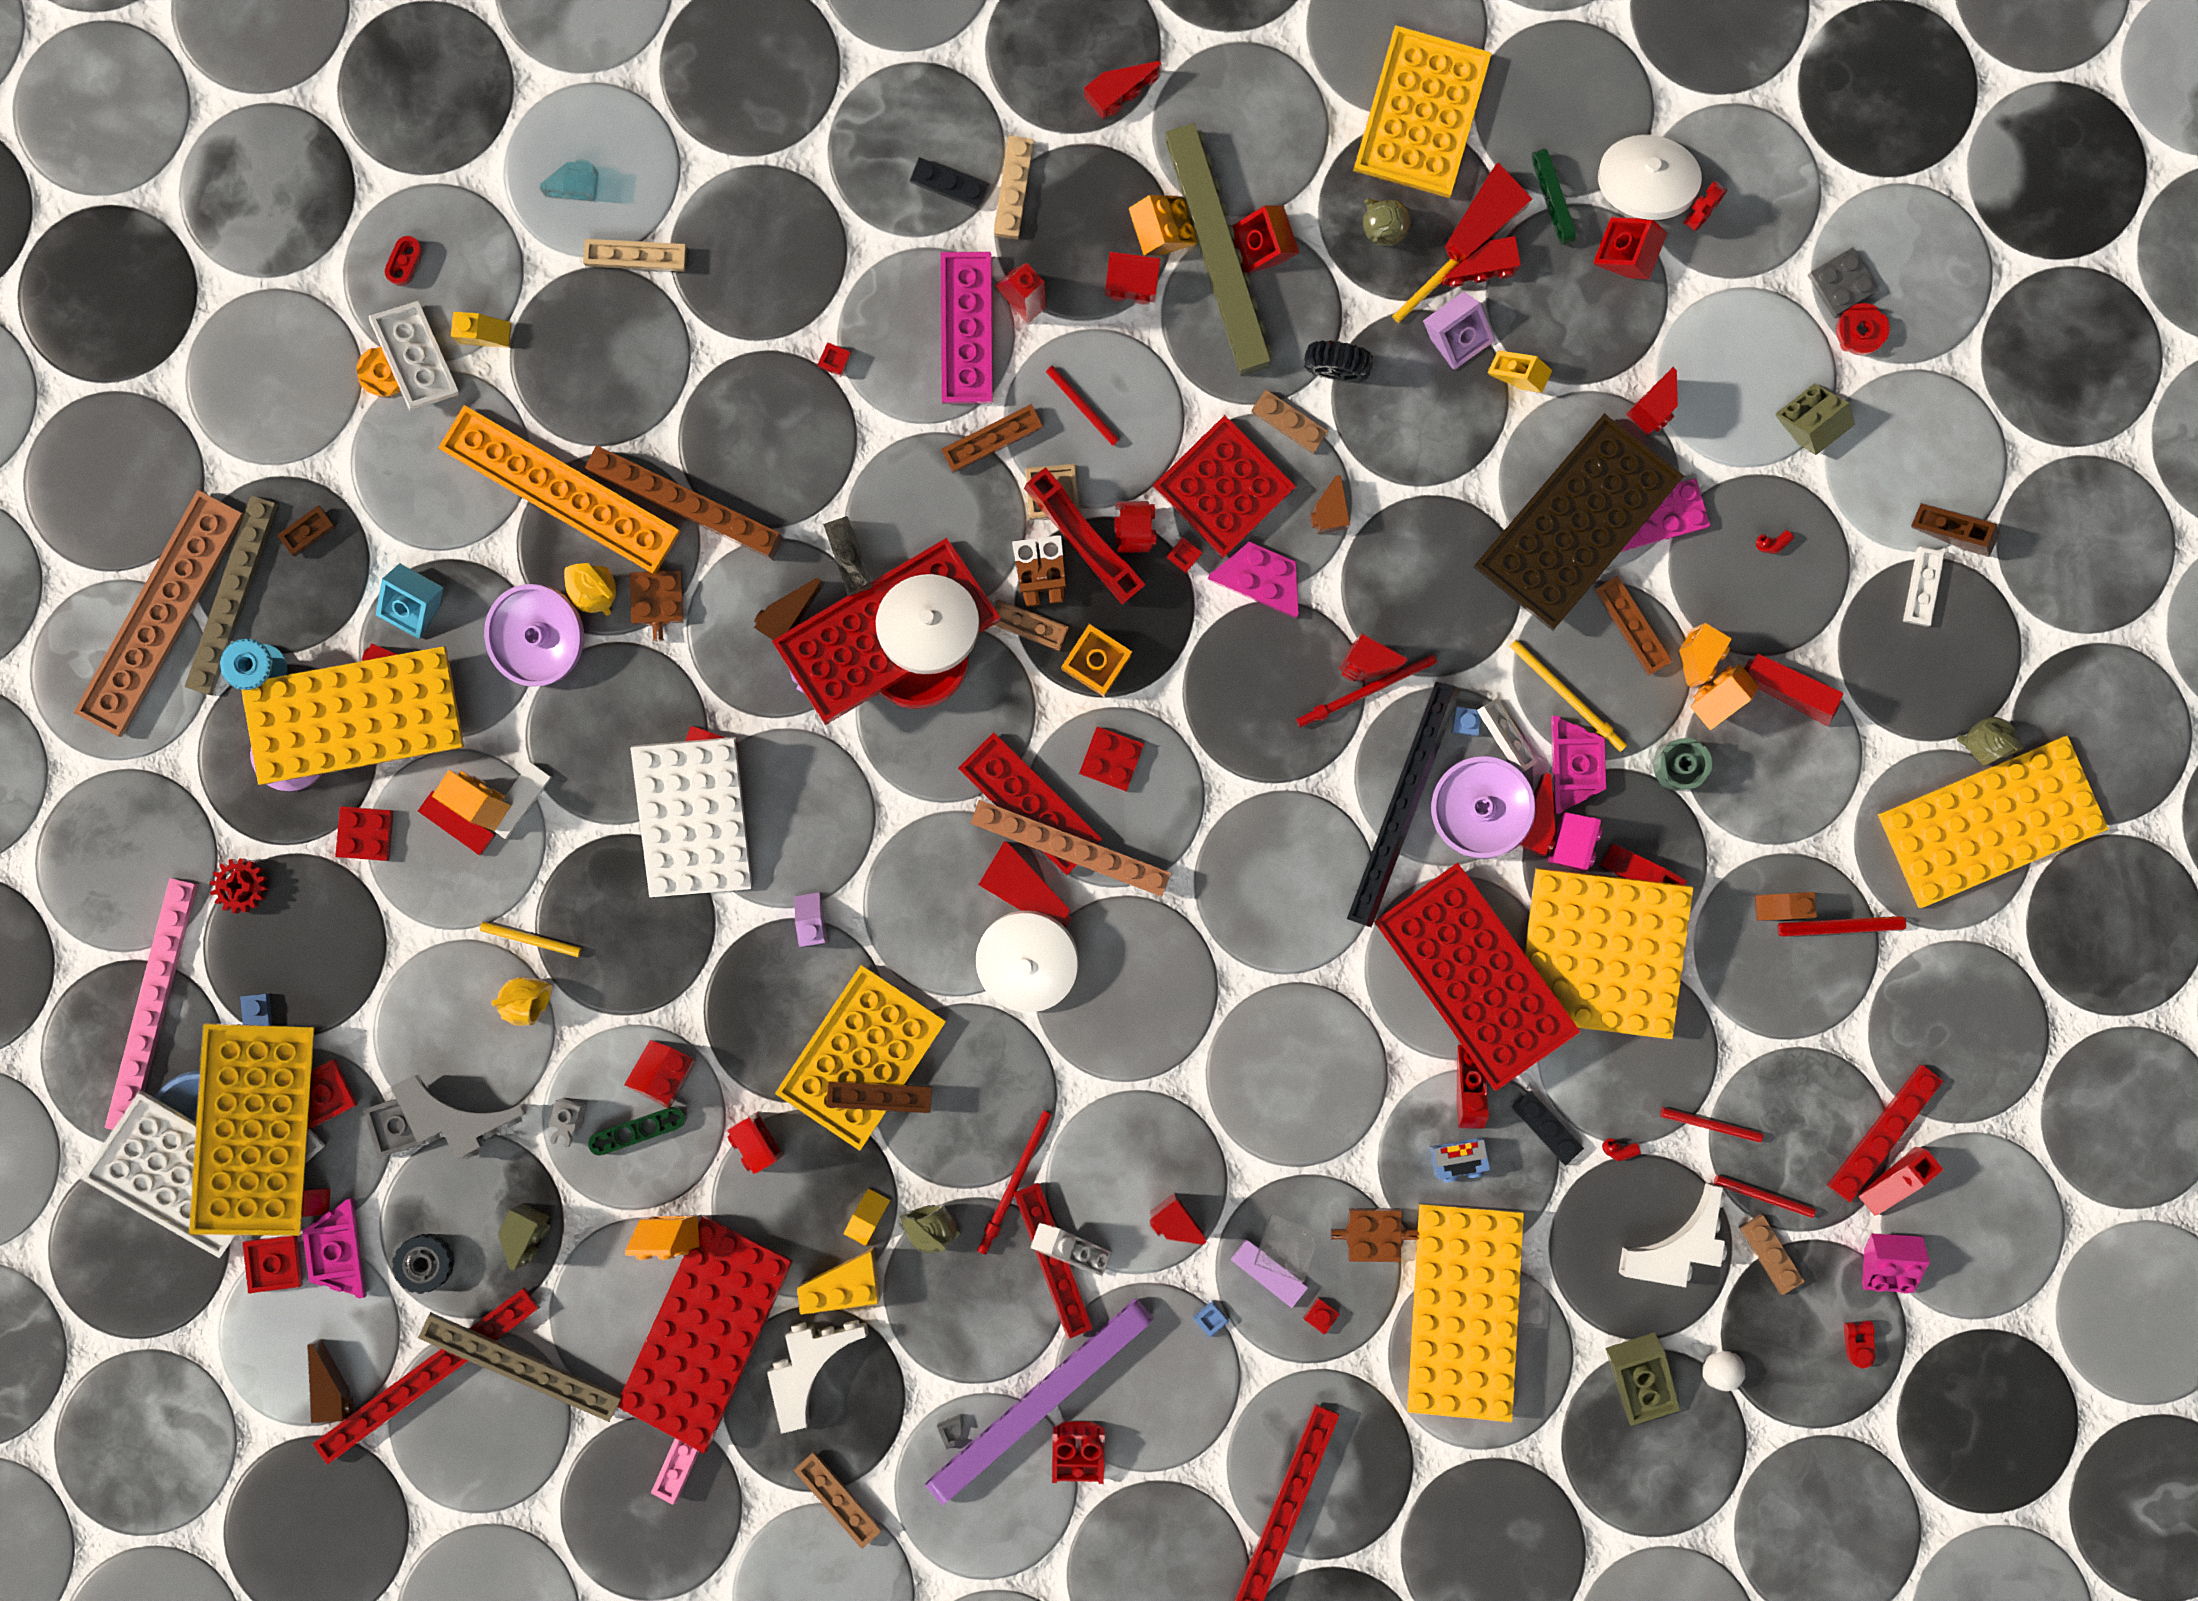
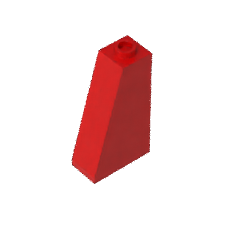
(1491, 211)
(1023, 291)
(1795, 689)
(1021, 886)

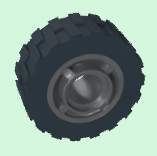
(411, 1275)

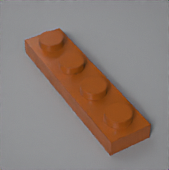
(992, 438)
(1632, 625)

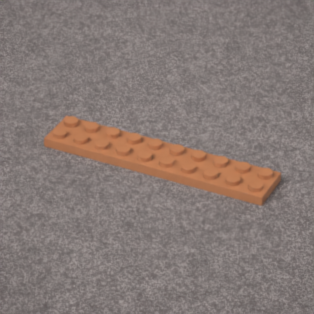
(159, 613)

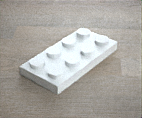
(413, 355)

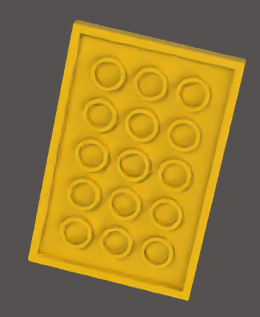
(1422, 111)
(866, 1038)

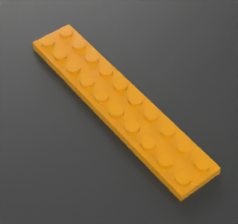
(559, 490)

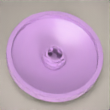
(534, 635)
(1483, 807)

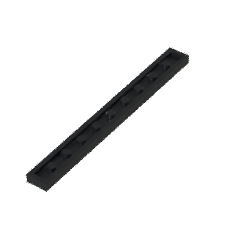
(1403, 804)

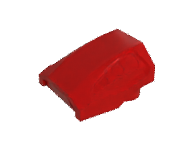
(1078, 1452)

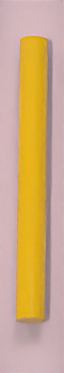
(1424, 291)
(530, 939)

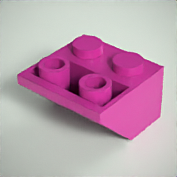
(1575, 842)
(1894, 1263)

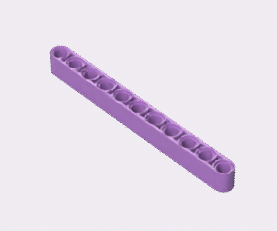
(1039, 1401)

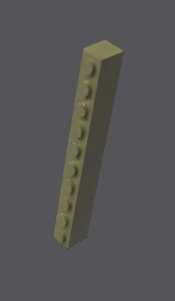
(1217, 249)

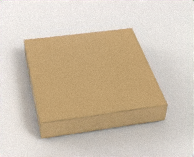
(1065, 476)

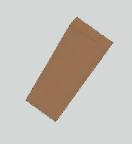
(1030, 625)

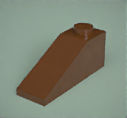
(1957, 529)
(787, 611)
(328, 1390)

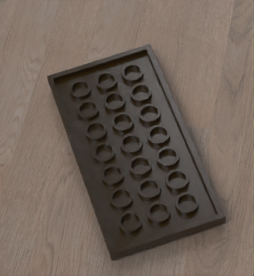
(1578, 522)

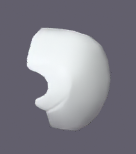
(1724, 1371)

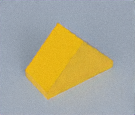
(866, 1216)

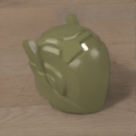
(1386, 222)
(1991, 740)
(930, 1228)

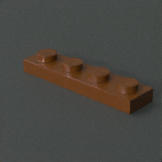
(879, 1096)

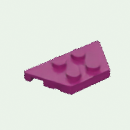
(1261, 577)
(1576, 764)
(335, 1251)

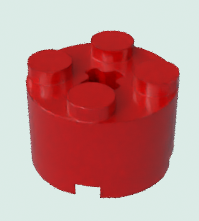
(1134, 526)

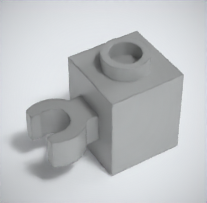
(567, 1117)

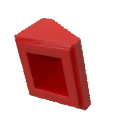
(315, 1202)

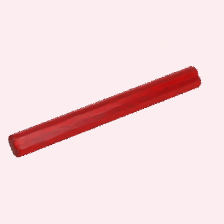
(1841, 926)

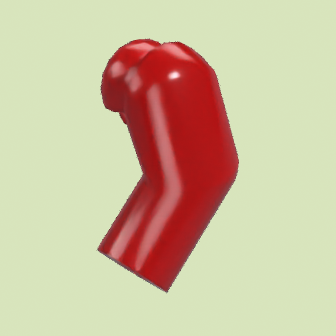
(1773, 545)
(1618, 1151)

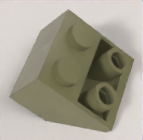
(1816, 418)
(521, 1234)

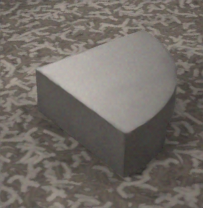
(951, 1430)

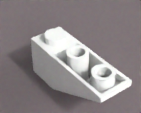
(1070, 1249)

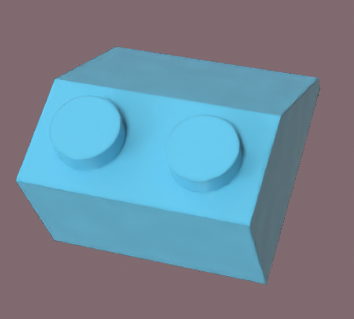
(408, 600)

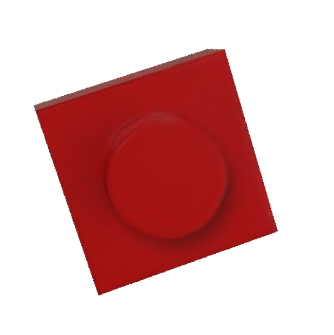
(834, 359)
(1184, 555)
(1321, 1316)

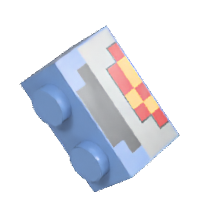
(1459, 1159)

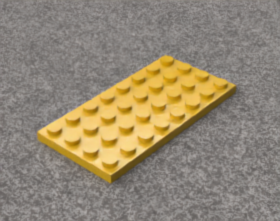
(353, 715)
(1993, 821)
(251, 1130)
(1465, 1312)

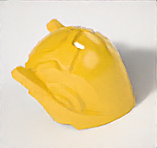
(590, 587)
(523, 1000)

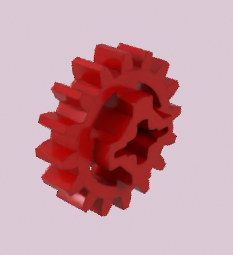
(240, 874)

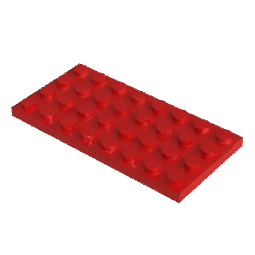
(838, 650)
(1477, 976)
(704, 1334)

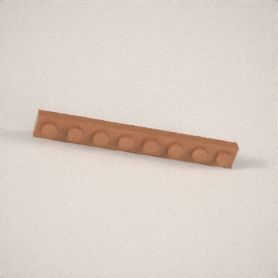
(1070, 848)

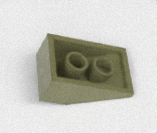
(1643, 1378)

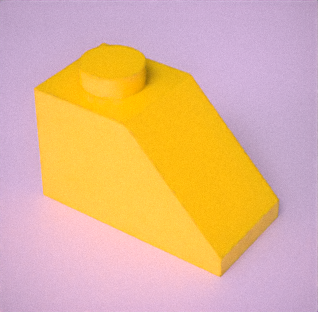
(480, 330)
(1521, 371)

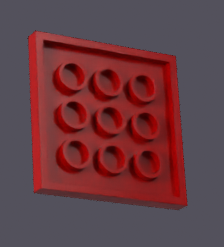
(1224, 486)

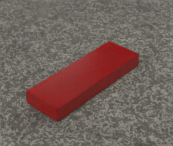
(470, 834)

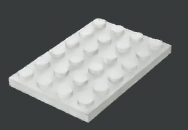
(691, 817)
(151, 1167)

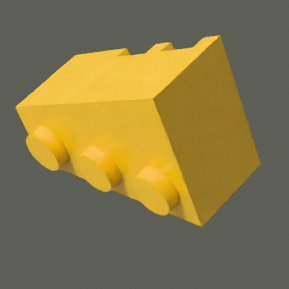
(842, 1287)

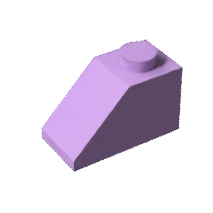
(810, 920)

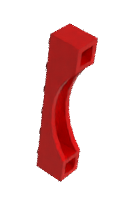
(1097, 554)

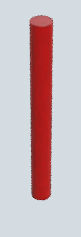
(1082, 405)
(1711, 1124)
(1764, 1196)

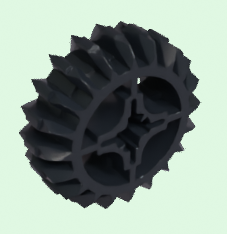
(1338, 361)

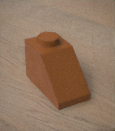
(1331, 510)
(1785, 906)

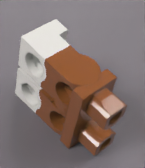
(1040, 577)

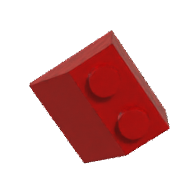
(1265, 238)
(1630, 247)
(1132, 277)
(1656, 406)
(660, 1073)
(754, 1143)
(1176, 1222)

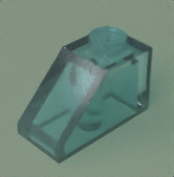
(572, 181)

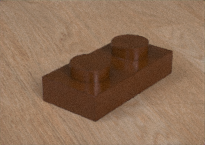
(306, 531)

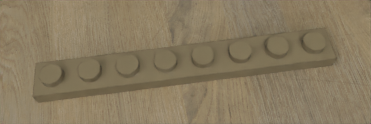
(231, 594)
(519, 1366)

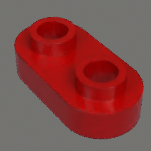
(401, 261)

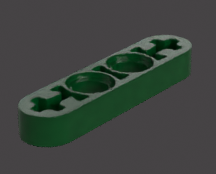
(1553, 196)
(637, 1130)

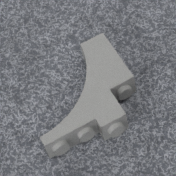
(431, 1115)

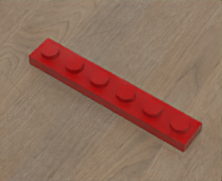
(1885, 1133)
(1056, 1272)

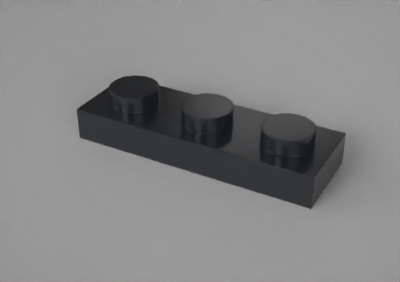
(949, 183)
(1547, 1128)

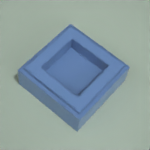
(1210, 1318)

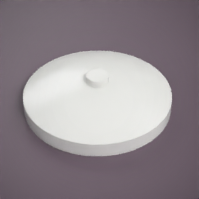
(1649, 177)
(927, 624)
(1027, 961)

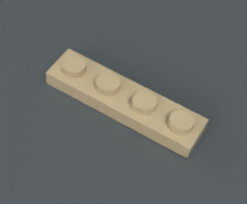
(1013, 187)
(635, 255)

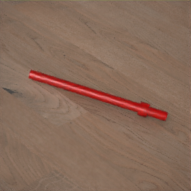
(1322, 711)
(993, 1228)

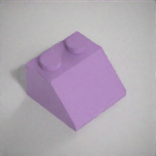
(1459, 329)

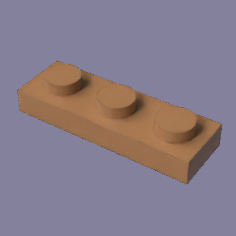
(1289, 421)
(1771, 1254)

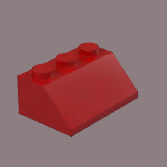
(1369, 660)

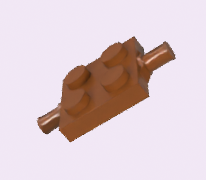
(656, 599)
(1374, 1235)

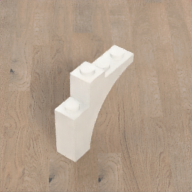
(1695, 1242)
(793, 1380)

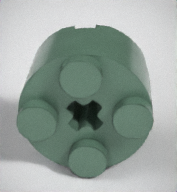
(1686, 750)

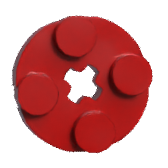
(1705, 206)
(1871, 318)

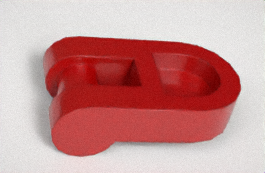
(1860, 1352)

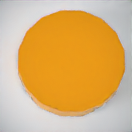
(376, 374)

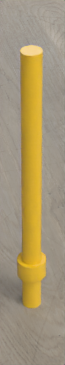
(1603, 729)

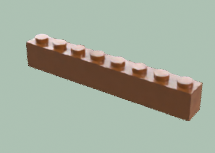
(684, 502)

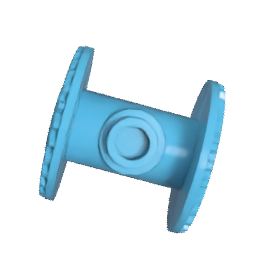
(250, 663)

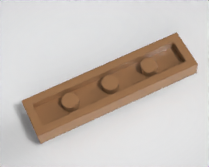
(838, 1499)

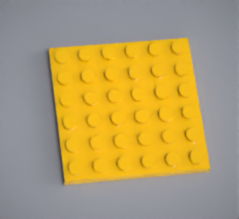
(1610, 948)

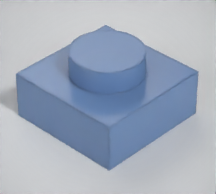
(1466, 721)

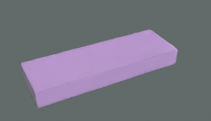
(1282, 1286)

